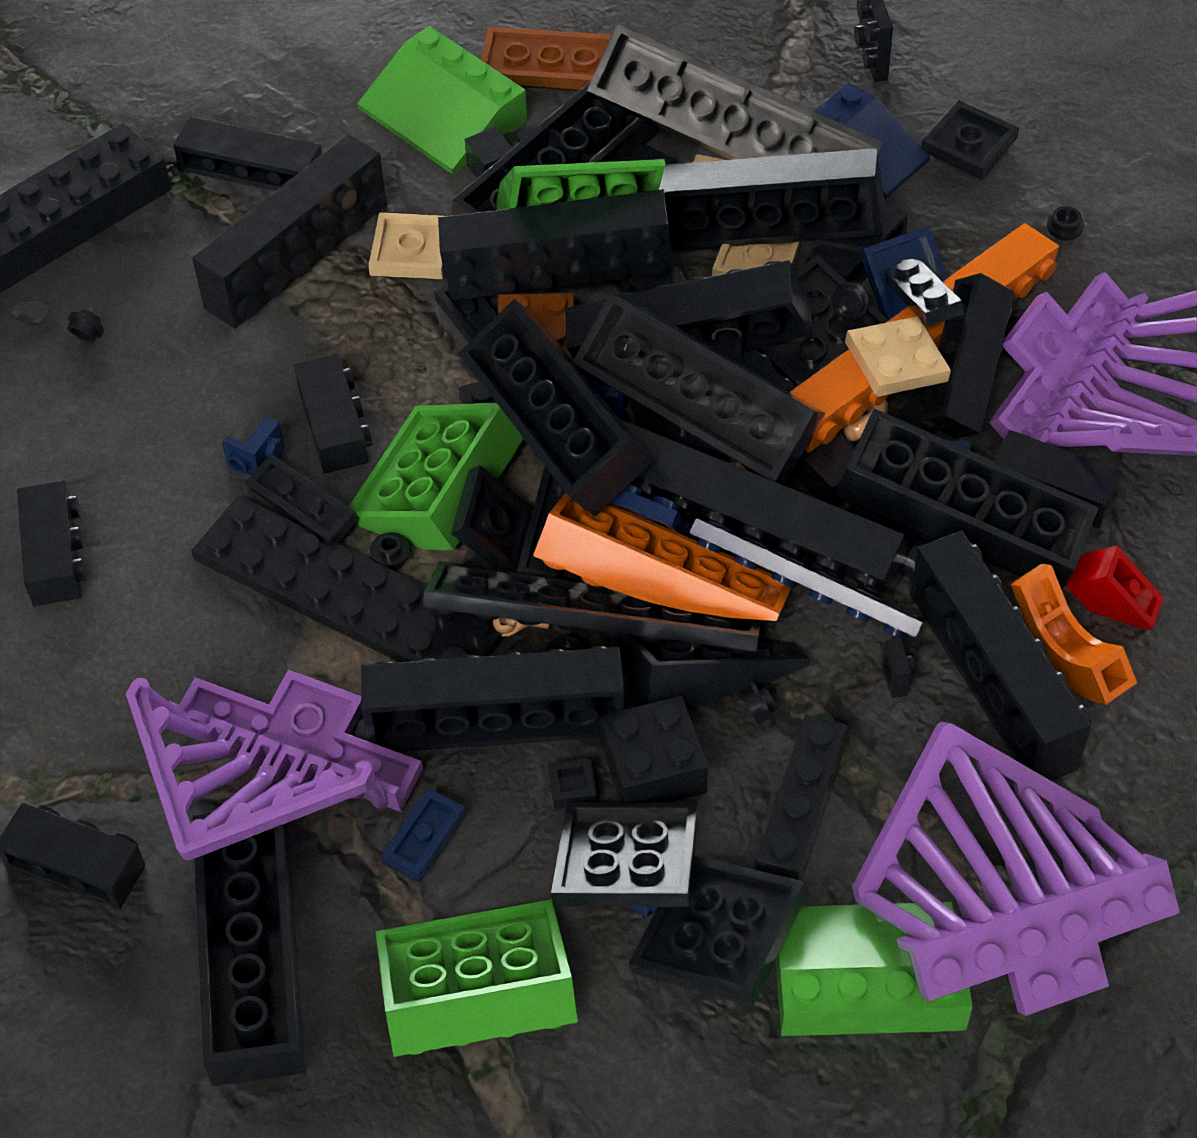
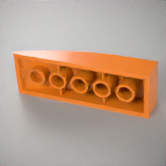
(655, 564)

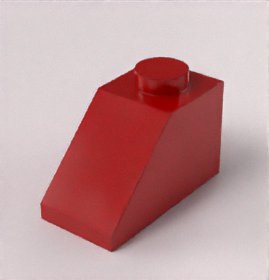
(1115, 588)

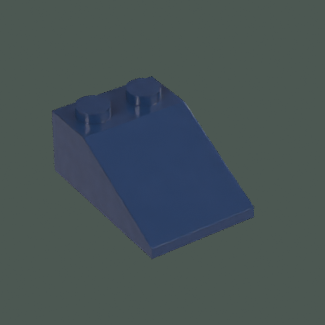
(899, 154)

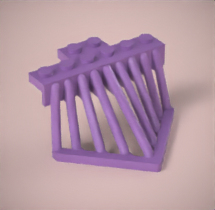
(1071, 367)
(295, 735)
(1041, 934)

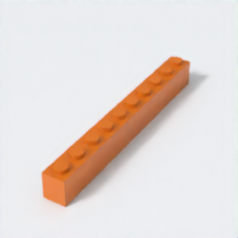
(841, 387)

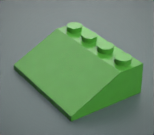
(440, 95)
(578, 181)
(426, 468)
(851, 977)
(475, 978)

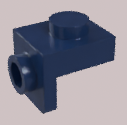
(250, 455)

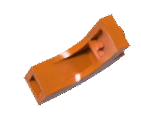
(1089, 665)

